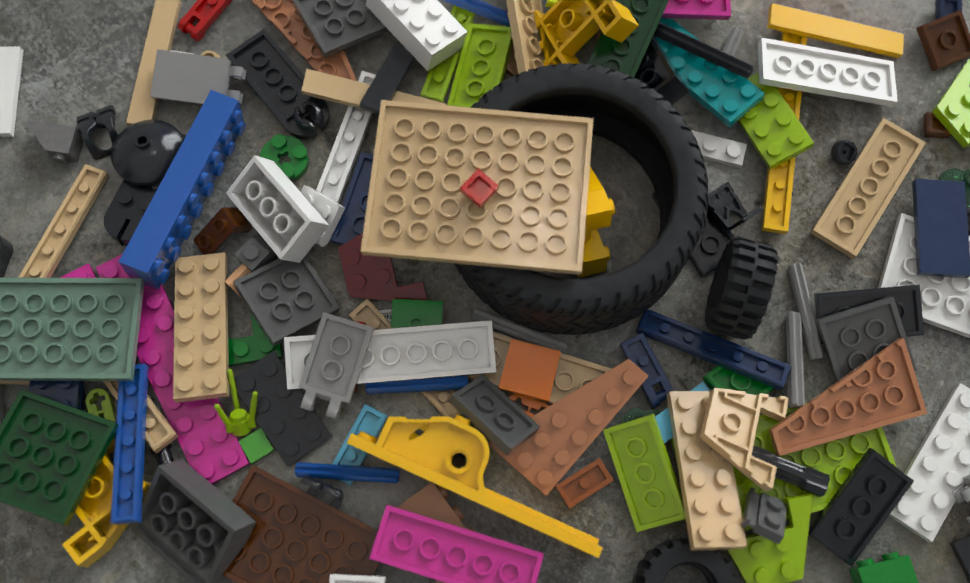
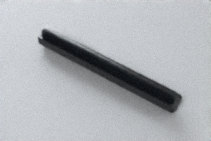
(704, 50)

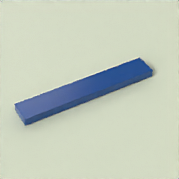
(130, 449)

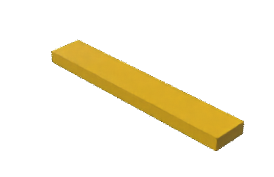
(835, 30)

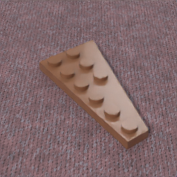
(288, 22)
(867, 398)
(573, 425)

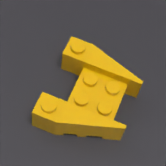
(574, 22)
(598, 215)
(95, 513)

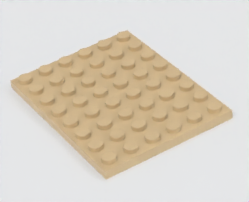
(433, 149)

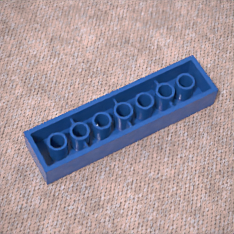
(183, 190)

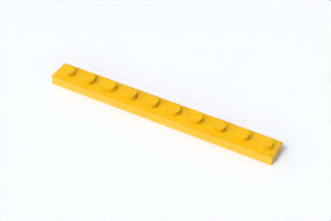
(780, 179)

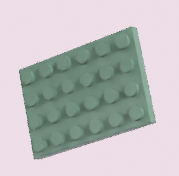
(69, 328)

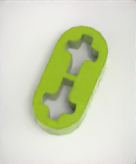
(108, 406)

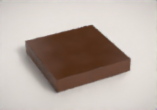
(945, 40)

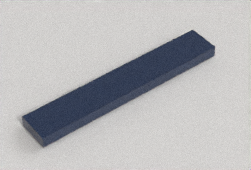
(714, 349)

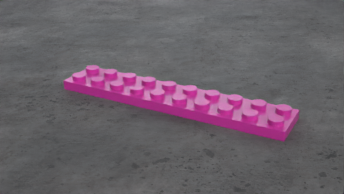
(196, 422)

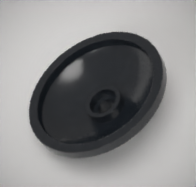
(146, 162)

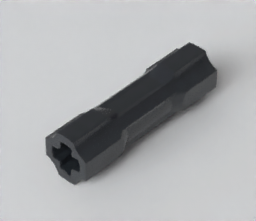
(795, 474)

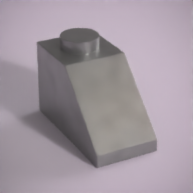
(58, 140)

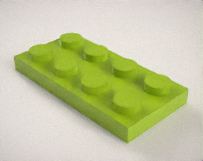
(480, 63)
(774, 127)
(645, 473)

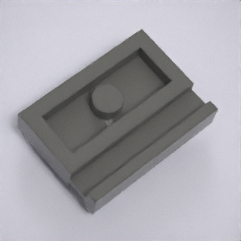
(765, 515)

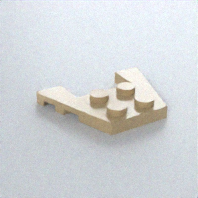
(731, 429)

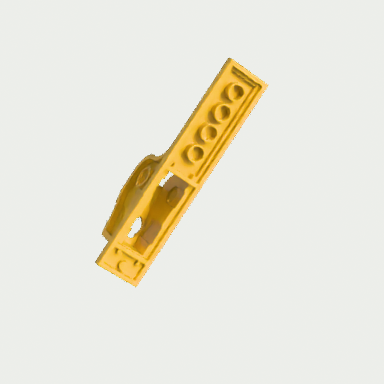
(432, 458)

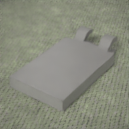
(192, 77)
(335, 362)

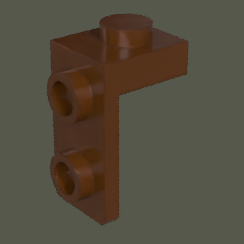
(219, 229)

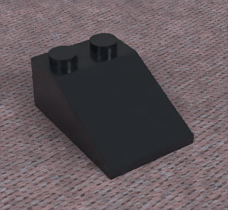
(660, 74)

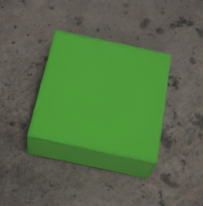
(256, 446)

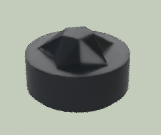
(844, 152)

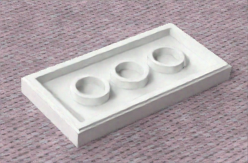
(10, 76)

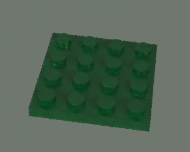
(50, 455)

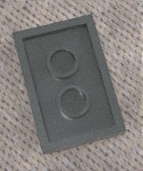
(494, 414)

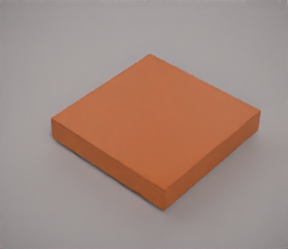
(529, 370)

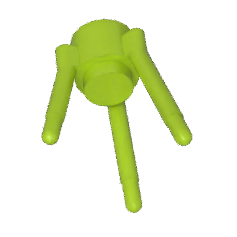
(239, 421)

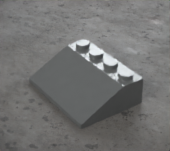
(192, 523)

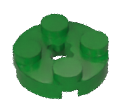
(296, 151)

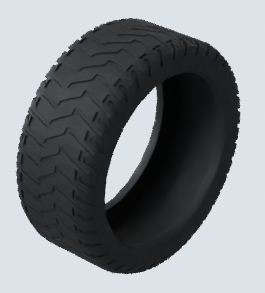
(667, 150)

